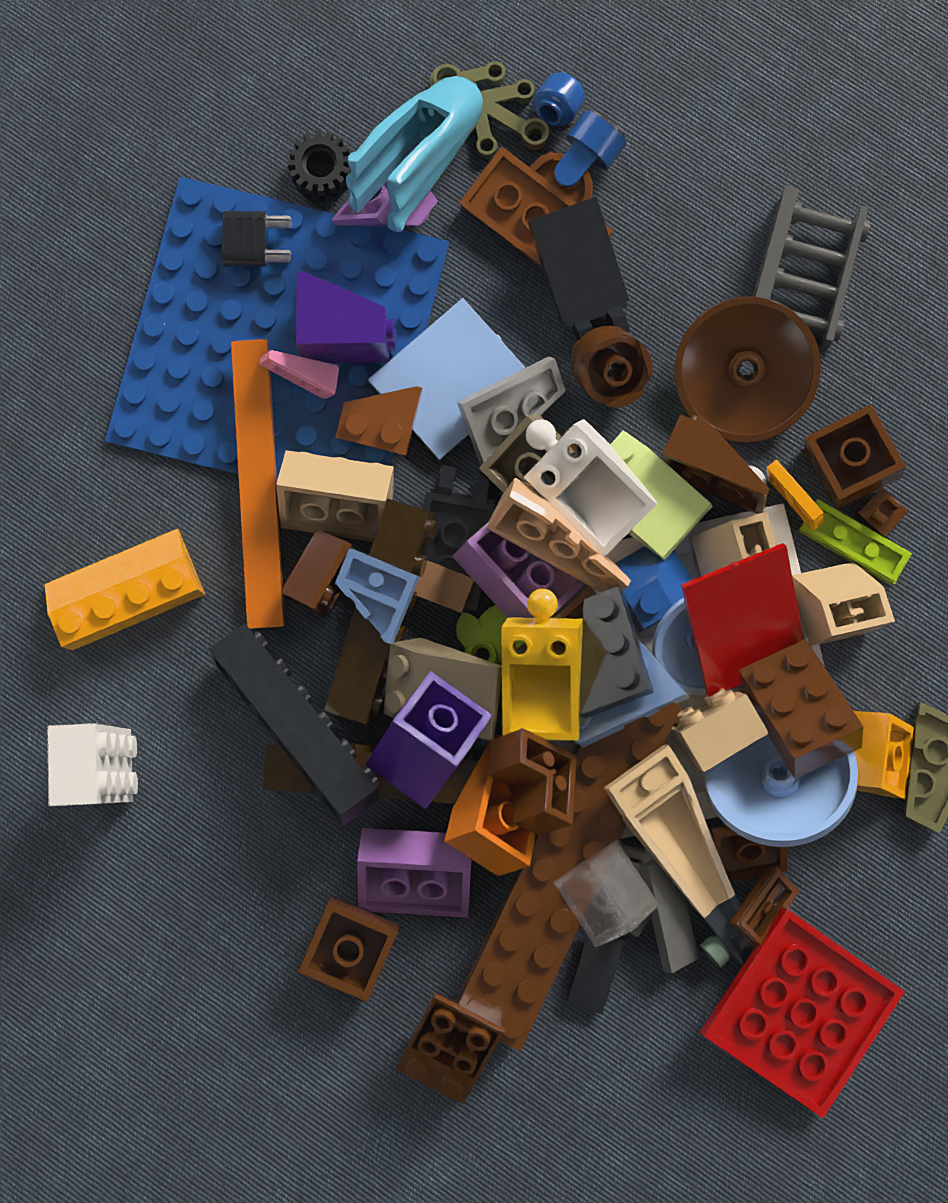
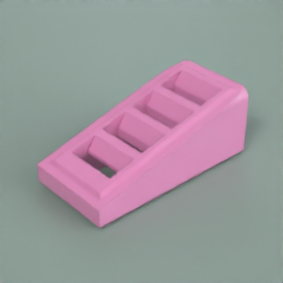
(309, 374)

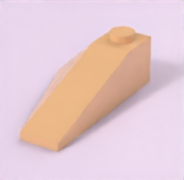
(539, 528)

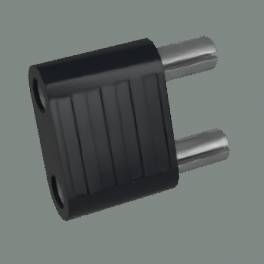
(247, 239)

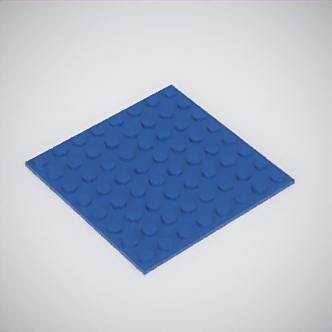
(179, 368)

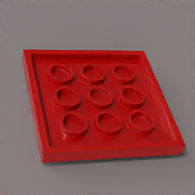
(802, 1012)

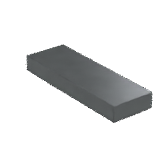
(670, 919)

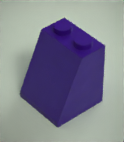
(340, 324)
(428, 739)

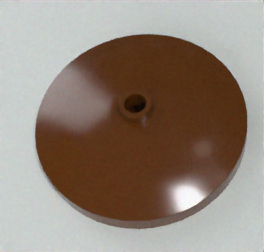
(782, 375)

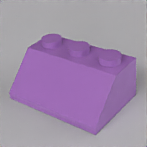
(512, 573)
(412, 874)

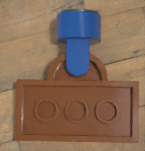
(513, 193)

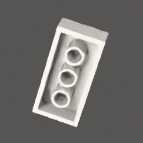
(91, 764)

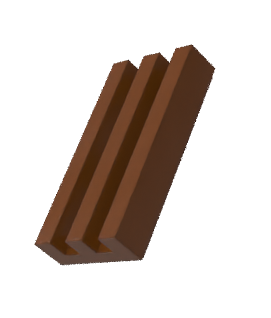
(760, 902)

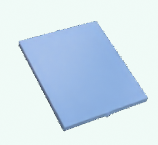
(449, 363)

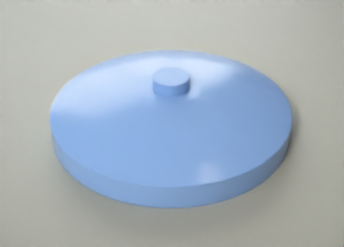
(770, 807)

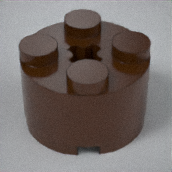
(629, 364)

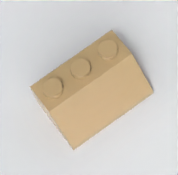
(333, 495)

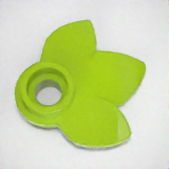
(483, 633)

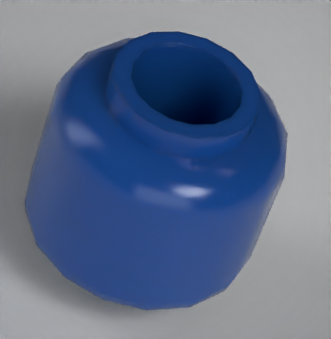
(559, 99)

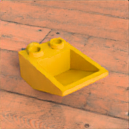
(542, 681)

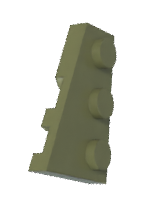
(928, 773)

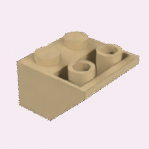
(732, 542)
(840, 603)
(717, 728)

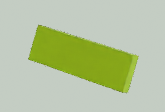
(858, 544)

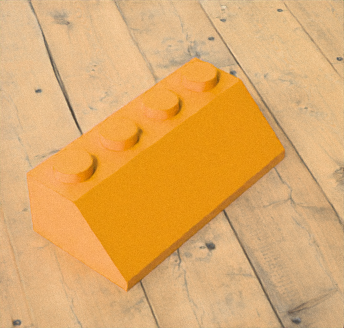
(122, 590)

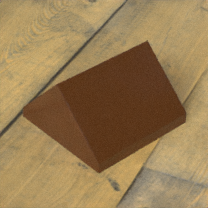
(744, 857)

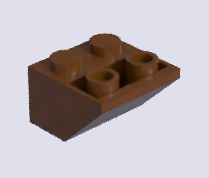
(316, 572)

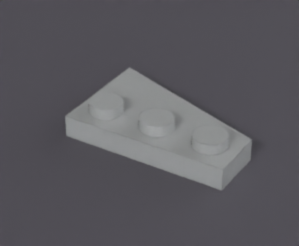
(501, 407)

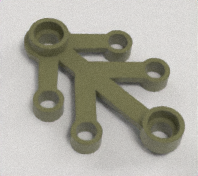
(495, 111)

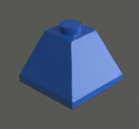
(653, 585)

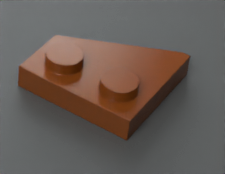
(381, 420)

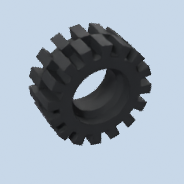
(313, 147)

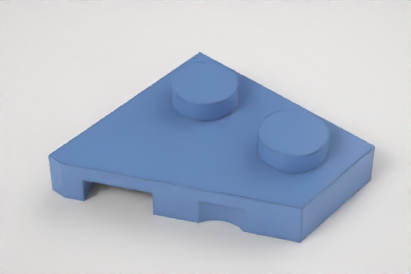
(377, 590)

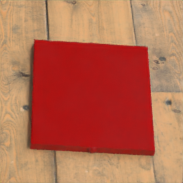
(742, 615)

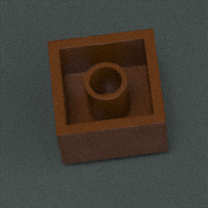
(854, 456)
(349, 948)

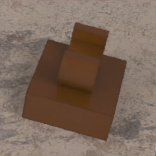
(881, 512)

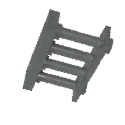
(781, 244)

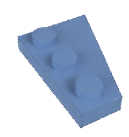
(610, 721)

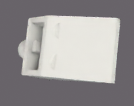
(591, 490)

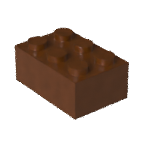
(801, 708)

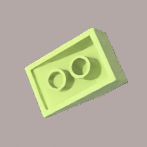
(678, 502)

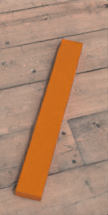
(257, 485)

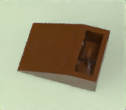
(449, 1048)

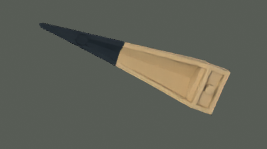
(669, 823)

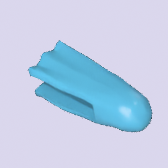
(438, 120)

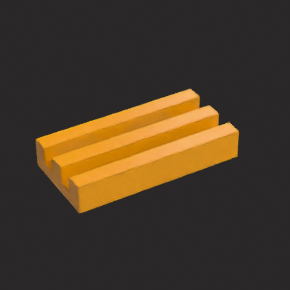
(795, 495)

